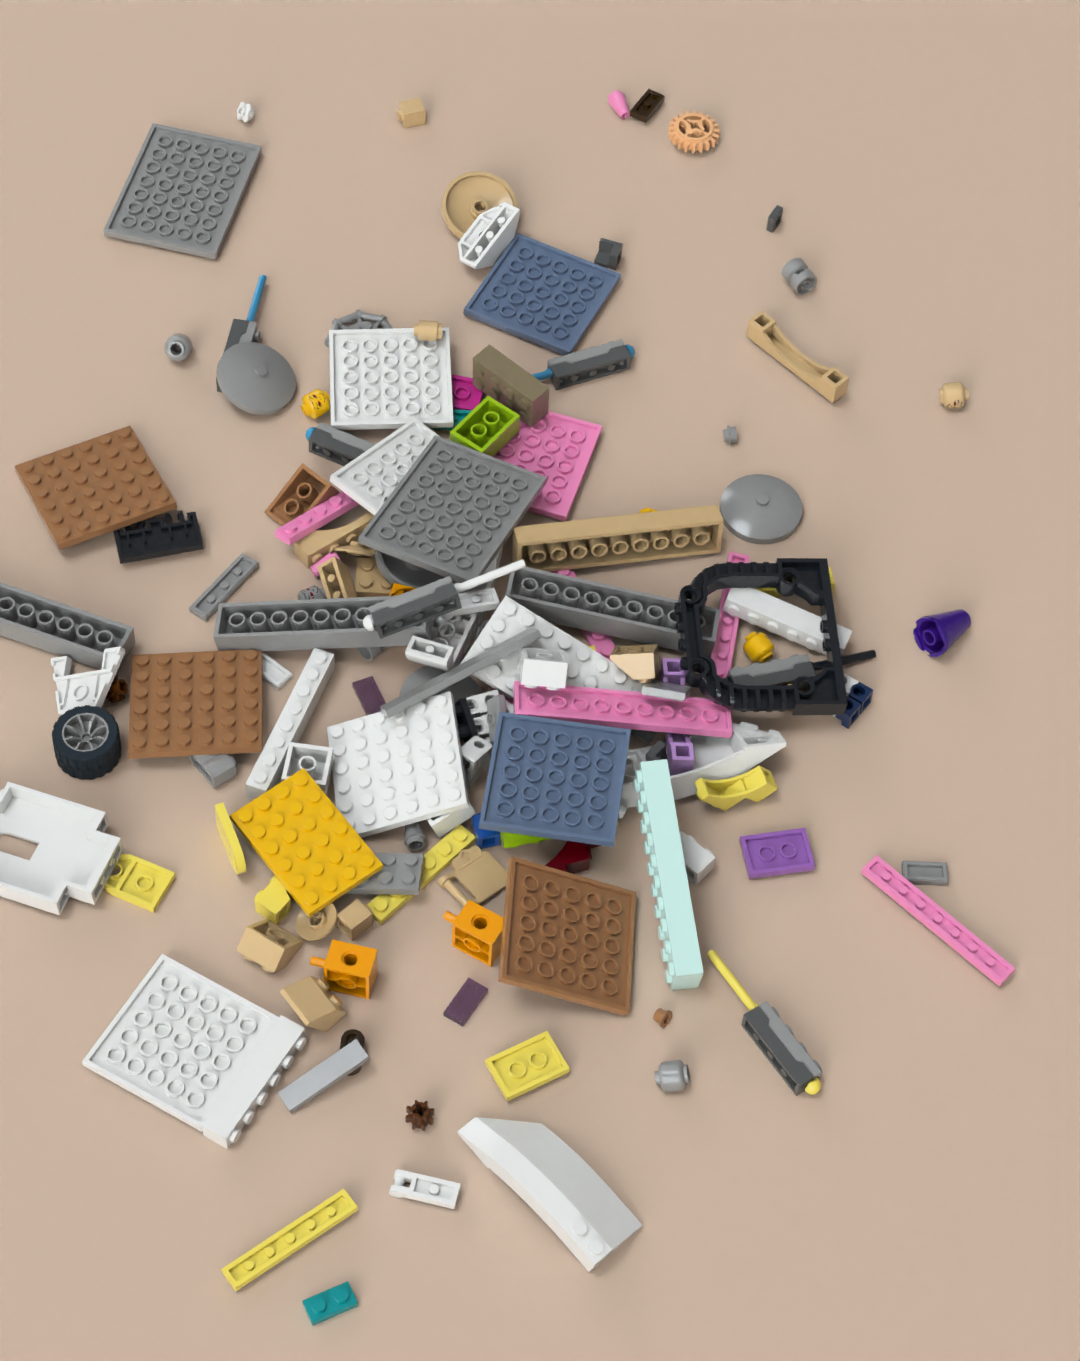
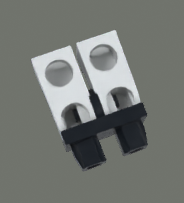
(472, 715)

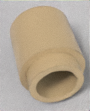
(428, 330)

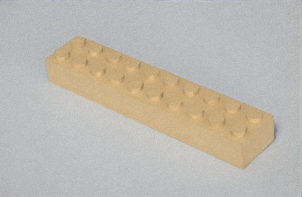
(619, 539)

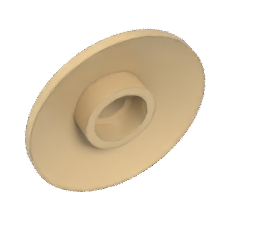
(355, 549)
(317, 925)

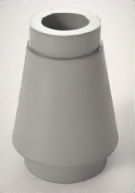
(414, 837)

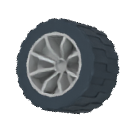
(86, 742)

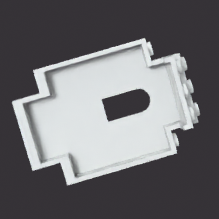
(71, 853)

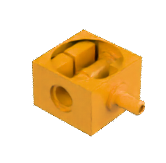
(477, 932)
(349, 968)

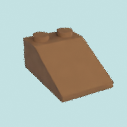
(300, 495)

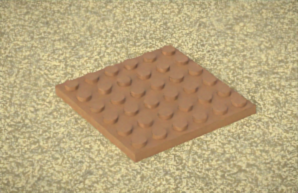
(95, 487)
(195, 704)
(567, 936)

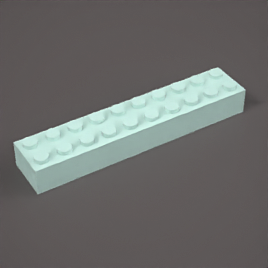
(668, 875)

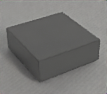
(774, 218)

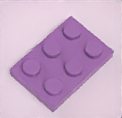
(777, 853)

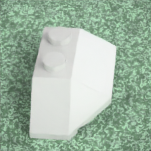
(488, 236)

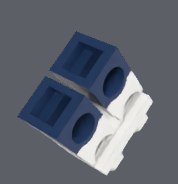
(858, 699)

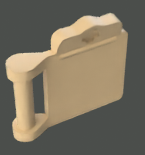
(477, 874)

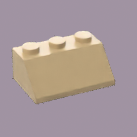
(637, 661)

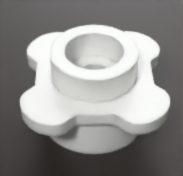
(245, 112)

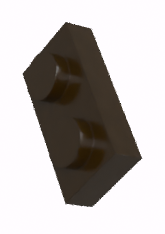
(647, 105)

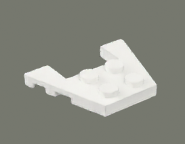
(86, 687)

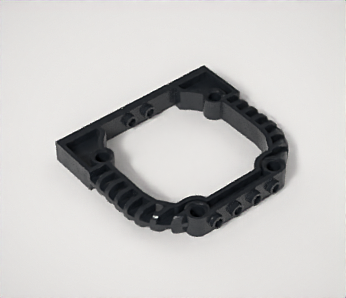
(804, 577)

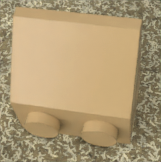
(269, 945)
(314, 1003)

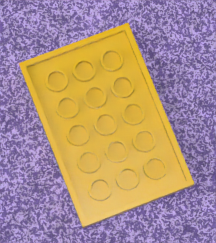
(306, 842)

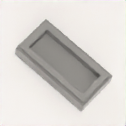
(925, 872)

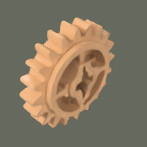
(693, 128)

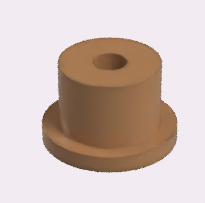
(662, 1017)

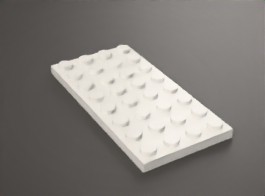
(584, 667)

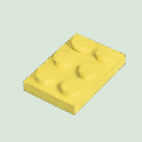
(527, 1066)

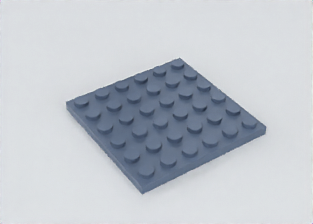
(542, 294)
(555, 779)

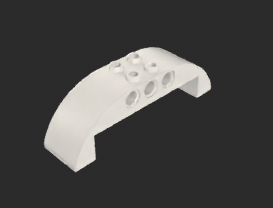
(449, 637)

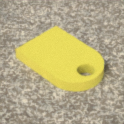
(229, 839)
(139, 882)

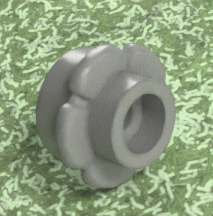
(730, 435)

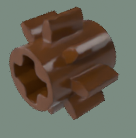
(117, 690)
(413, 1115)

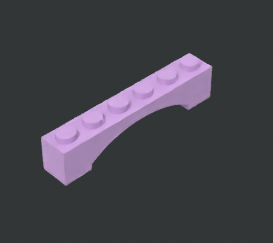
(678, 746)

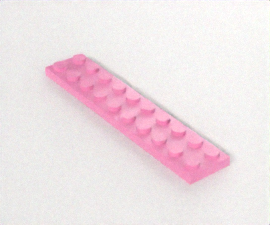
(624, 710)

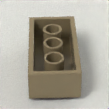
(510, 385)

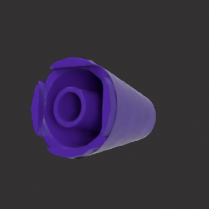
(940, 631)

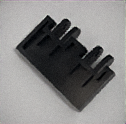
(158, 538)

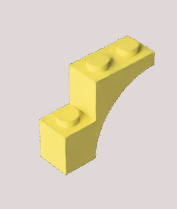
(727, 792)

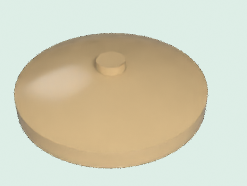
(472, 195)

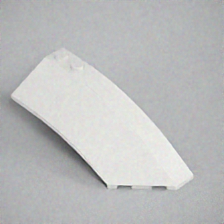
(714, 759)
(554, 1185)

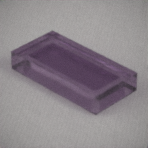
(368, 695)
(465, 1002)

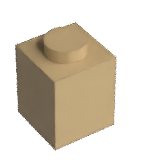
(411, 113)
(354, 919)

